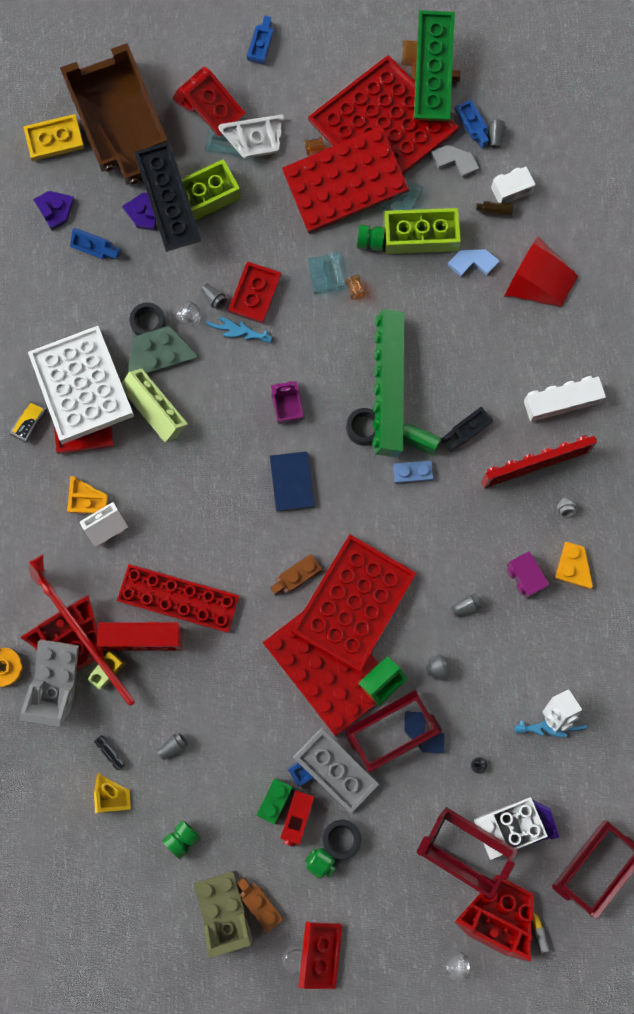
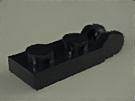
(468, 428)

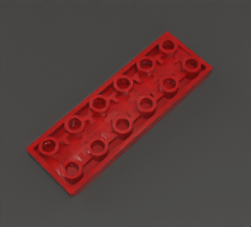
(178, 598)

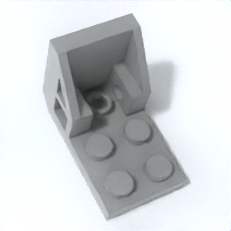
(53, 687)

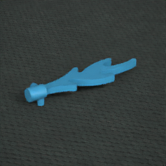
(235, 331)
(543, 725)

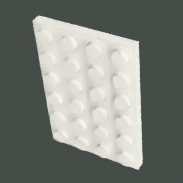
(80, 384)

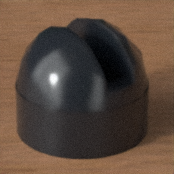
(479, 769)

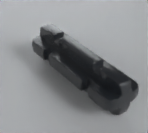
(109, 752)

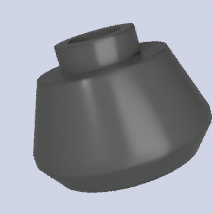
(438, 668)

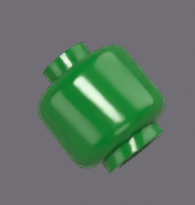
(320, 863)

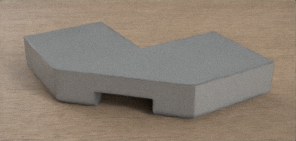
(463, 160)

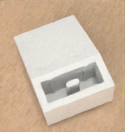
(513, 824)

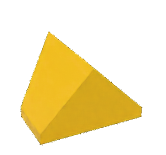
(110, 795)

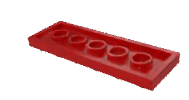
(536, 462)

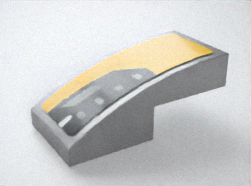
(27, 421)

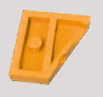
(84, 498)
(574, 566)

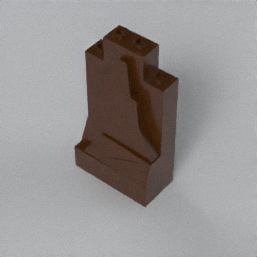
(115, 111)

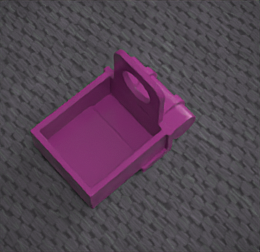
(287, 402)

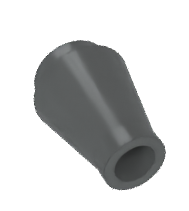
(496, 130)
(215, 297)
(466, 606)
(174, 745)

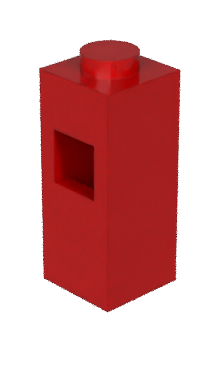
(296, 818)

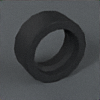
(143, 308)
(361, 412)
(356, 844)

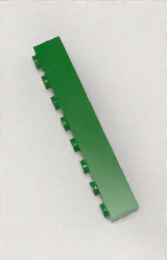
(389, 383)

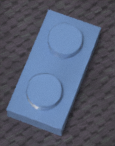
(413, 472)

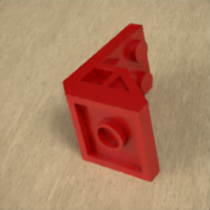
(210, 99)

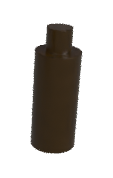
(495, 208)

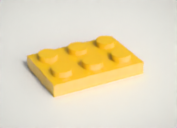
(53, 137)

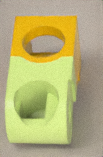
(98, 677)

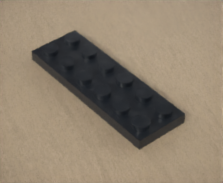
(167, 196)

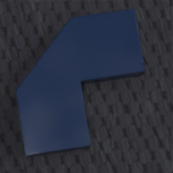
(414, 726)

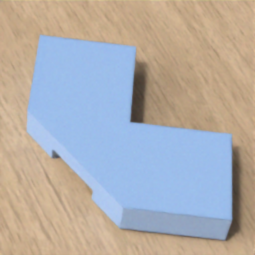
(466, 258)

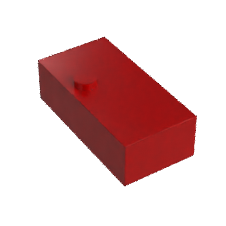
(139, 636)

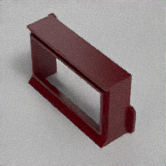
(383, 713)
(457, 867)
(568, 873)

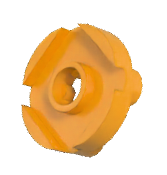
(13, 669)

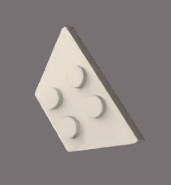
(254, 136)

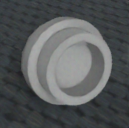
(566, 508)

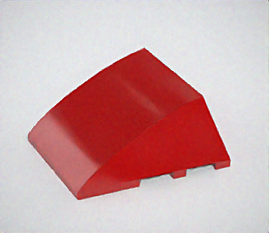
(542, 276)
(58, 630)
(503, 921)

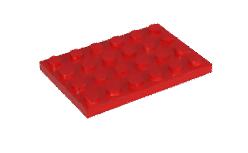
(345, 179)
(353, 603)
(321, 679)

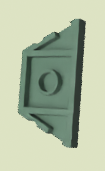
(158, 350)

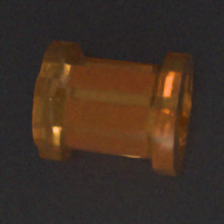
(314, 145)
(355, 287)

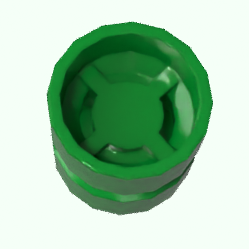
(370, 237)
(181, 839)

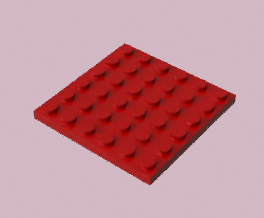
(383, 99)

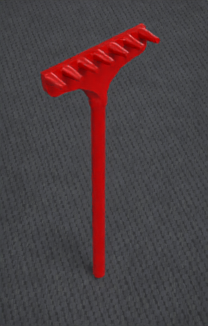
(36, 569)

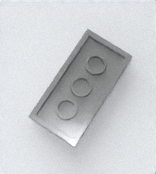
(335, 770)

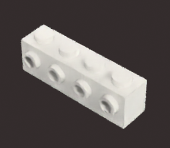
(564, 398)

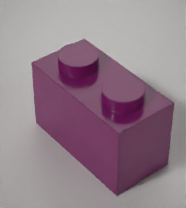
(527, 575)

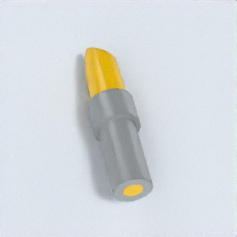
(540, 933)

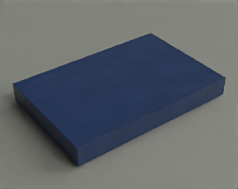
(291, 481)

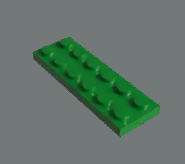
(434, 65)

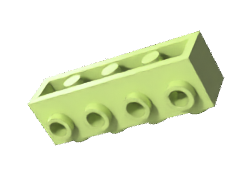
(153, 405)

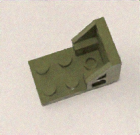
(223, 914)

